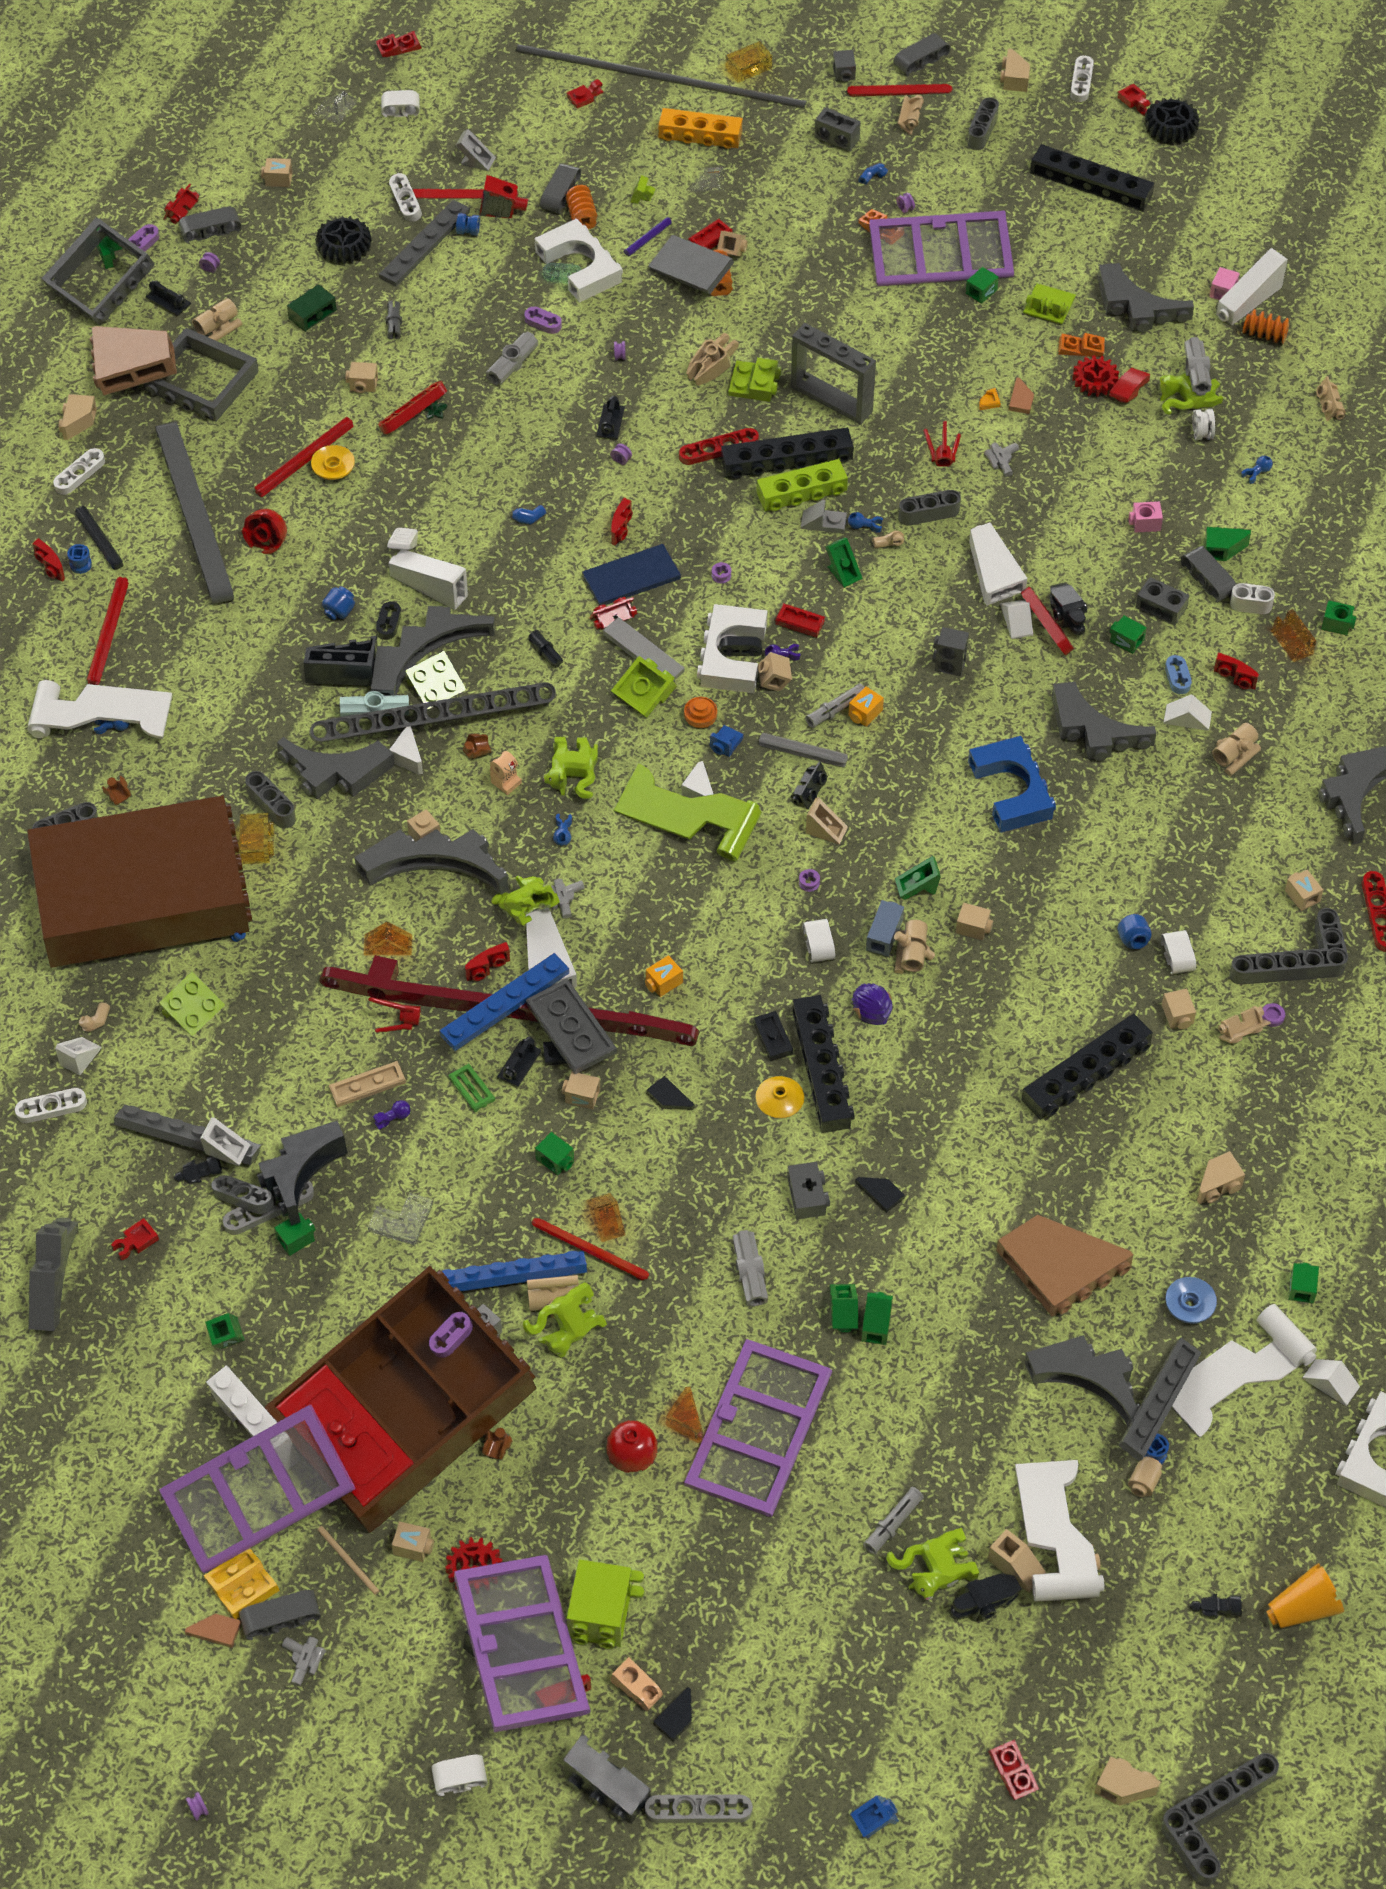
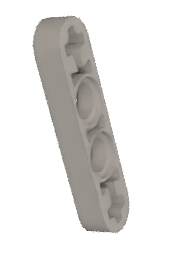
(243, 1226)
(698, 1803)

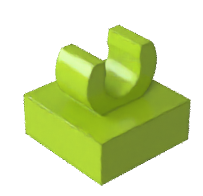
(642, 191)

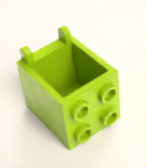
(601, 1602)

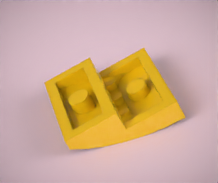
(236, 1574)

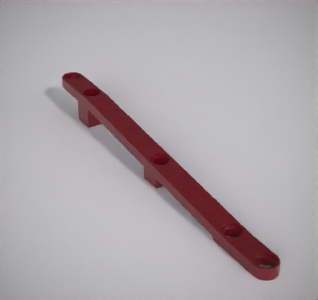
(382, 981)

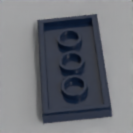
(631, 575)

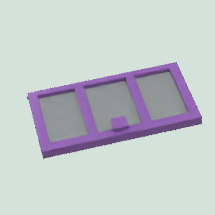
(940, 247)
(758, 1428)
(257, 1489)
(521, 1643)

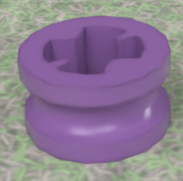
(905, 202)
(209, 262)
(619, 350)
(621, 454)
(718, 568)
(809, 886)
(197, 1806)

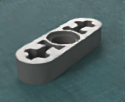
(257, 1200)

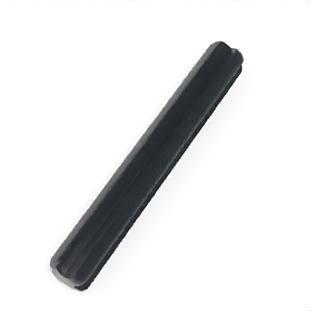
(99, 537)

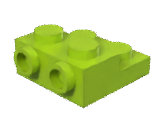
(755, 379)
(644, 686)

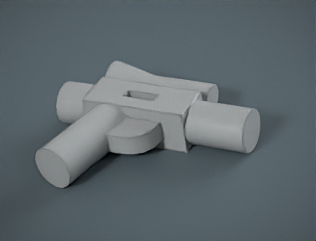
(1001, 457)
(565, 895)
(305, 1657)

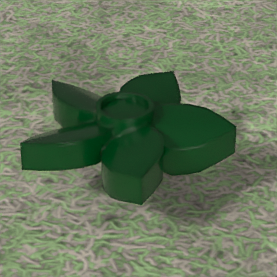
(435, 410)

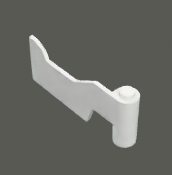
(98, 703)
(1236, 1366)
(1050, 1528)

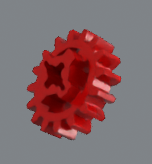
(1095, 375)
(471, 1554)

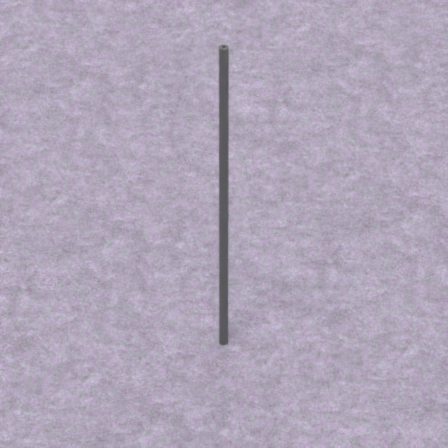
(661, 76)

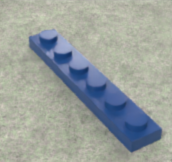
(504, 1002)
(517, 1271)

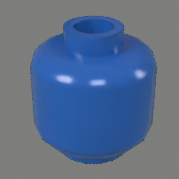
(338, 603)
(1134, 931)

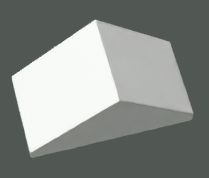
(1018, 618)
(1188, 713)
(406, 752)
(697, 783)
(76, 1054)
(223, 1143)
(1333, 1379)

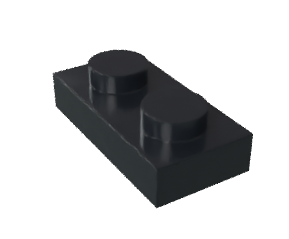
(773, 1035)

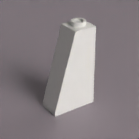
(1253, 288)
(995, 566)
(431, 577)
(545, 940)

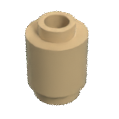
(1145, 1477)

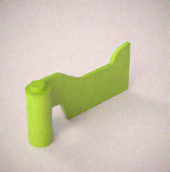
(687, 815)

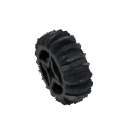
(1171, 120)
(355, 244)

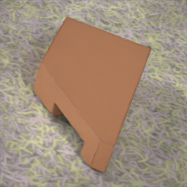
(1021, 398)
(216, 1629)

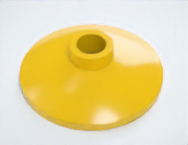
(327, 456)
(779, 1105)

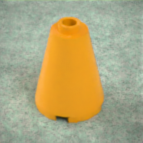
(1305, 1600)

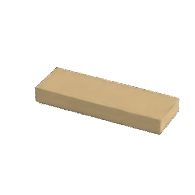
(367, 1084)

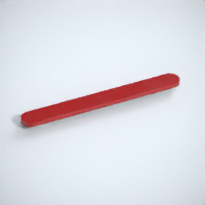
(891, 90)
(449, 193)
(590, 1248)

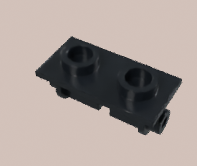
(167, 298)
(611, 419)
(811, 783)
(520, 1062)

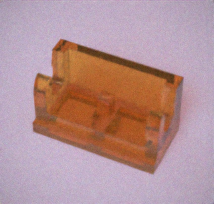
(1294, 636)

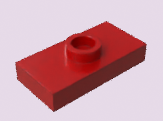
(710, 235)
(800, 620)

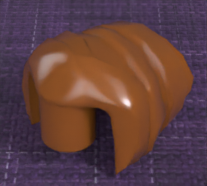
(476, 745)
(117, 790)
(496, 1443)

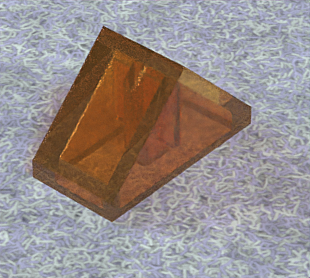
(388, 940)
(606, 1217)
(684, 1417)

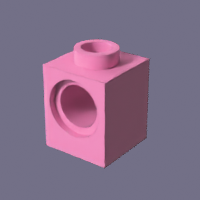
(1223, 282)
(1146, 517)

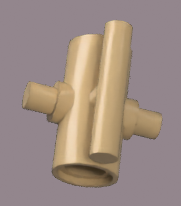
(217, 320)
(1237, 748)
(912, 947)
(543, 1291)

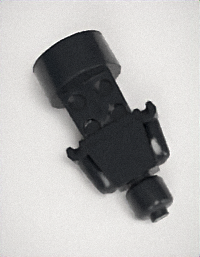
(193, 1172)
(1213, 1606)

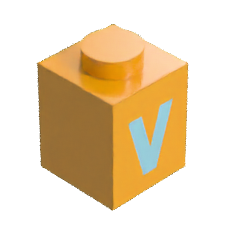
(865, 706)
(663, 976)

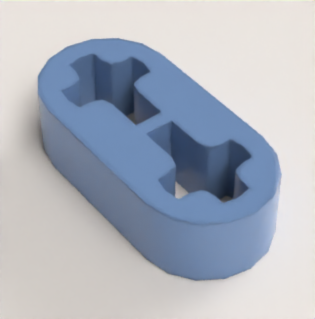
(1182, 673)

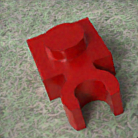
(137, 1237)

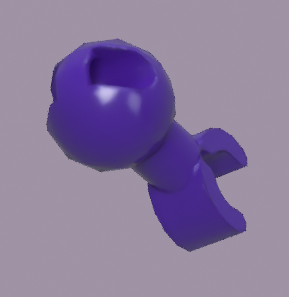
(786, 652)
(399, 1110)

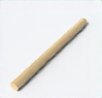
(348, 1560)

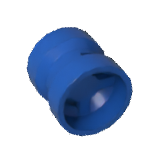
(468, 224)
(79, 558)
(1161, 1453)

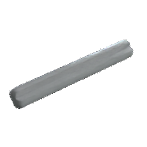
(803, 749)

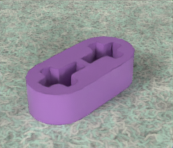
(145, 241)
(543, 320)
(452, 1336)

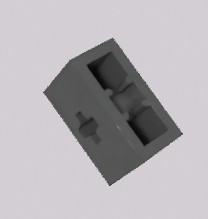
(805, 1202)

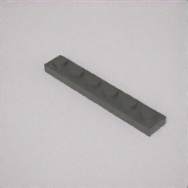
(423, 243)
(171, 1129)
(1159, 1399)

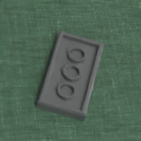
(691, 264)
(571, 1026)

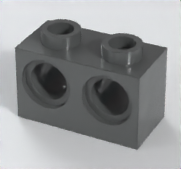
(837, 129)
(1162, 601)
(950, 651)

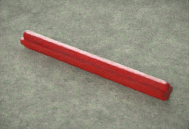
(303, 457)
(107, 631)

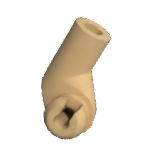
(891, 539)

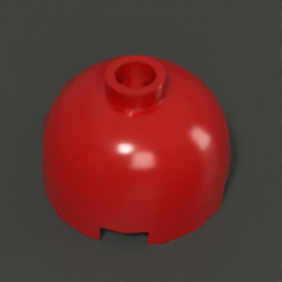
(265, 526)
(632, 1446)

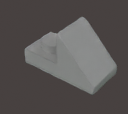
(475, 152)
(823, 520)

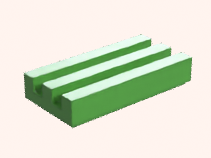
(481, 1102)

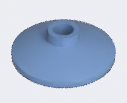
(1192, 1290)

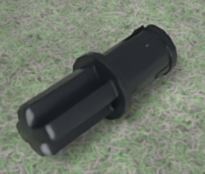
(545, 648)

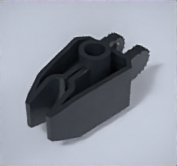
(1069, 607)
(985, 1597)

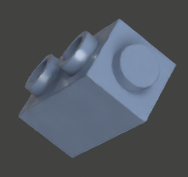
(885, 925)

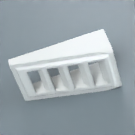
(403, 539)

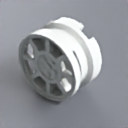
(1203, 424)

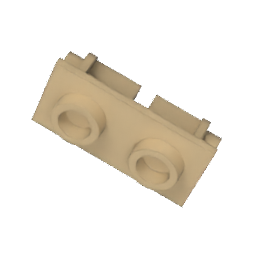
(910, 113)
(1329, 400)
(1252, 1023)

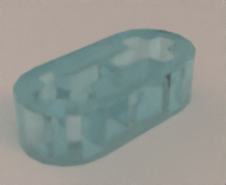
(561, 272)

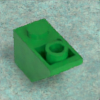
(1226, 542)
(877, 1318)

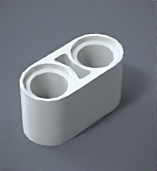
(400, 103)
(1252, 598)
(819, 940)
(1178, 952)
(459, 1774)

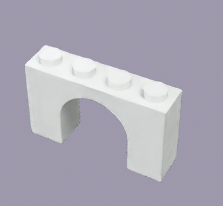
(575, 238)
(718, 670)
(239, 1402)
(1360, 1472)

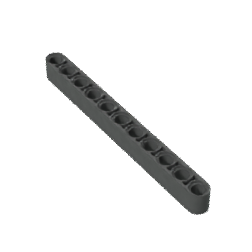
(195, 513)
(441, 705)

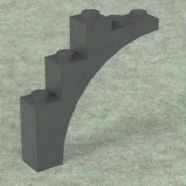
(417, 642)
(434, 851)

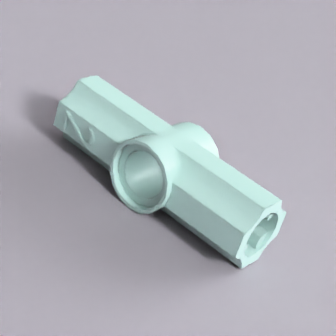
(371, 702)

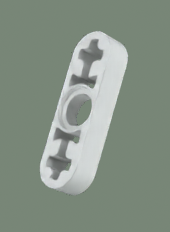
(1081, 73)
(404, 204)
(81, 463)
(52, 1097)

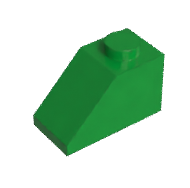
(844, 1307)

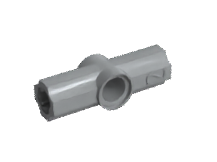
(512, 358)
(1197, 366)
(750, 1268)

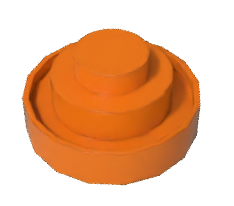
(700, 712)

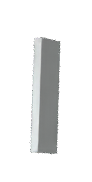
(637, 645)

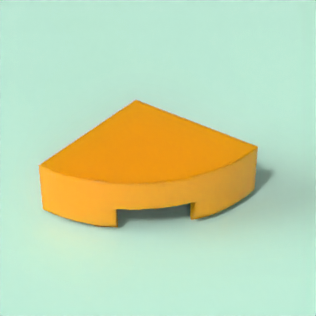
(989, 400)

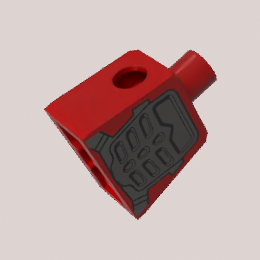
(500, 198)

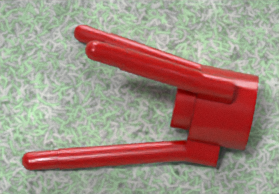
(943, 455)
(408, 1014)

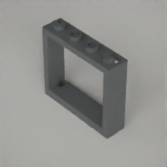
(79, 252)
(220, 352)
(854, 408)

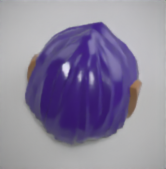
(872, 1004)

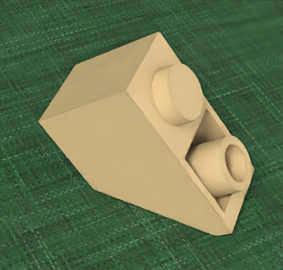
(1016, 72)
(77, 415)
(1220, 1177)
(1015, 1558)
(1125, 1784)

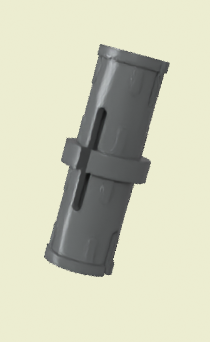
(393, 320)

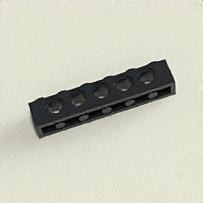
(1092, 177)
(786, 452)
(1110, 1043)
(830, 1117)

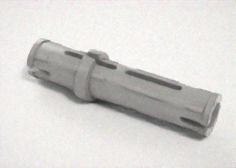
(816, 717)
(886, 1528)

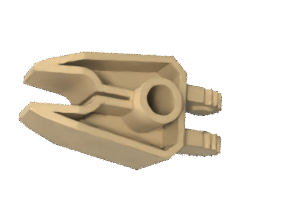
(711, 359)

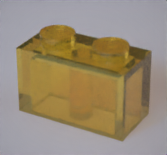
(748, 61)
(255, 838)

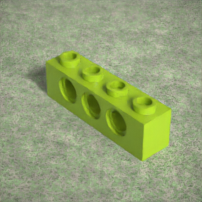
(802, 485)

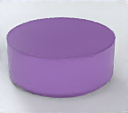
(1274, 1014)

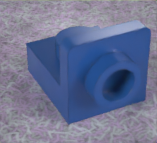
(725, 741)
(875, 1815)

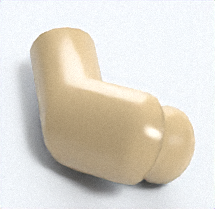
(98, 1020)

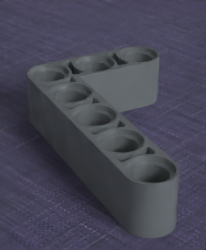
(1298, 960)
(1212, 1808)

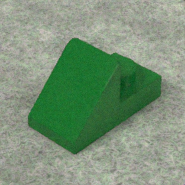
(106, 249)
(843, 562)
(920, 877)

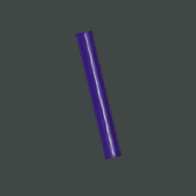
(648, 236)

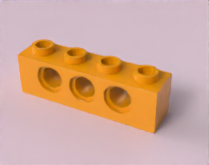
(700, 128)

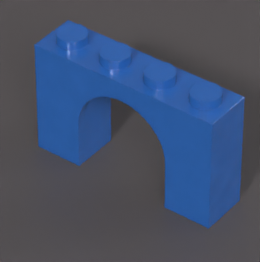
(1015, 758)

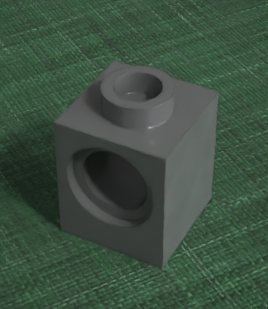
(844, 65)

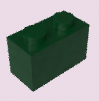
(311, 307)

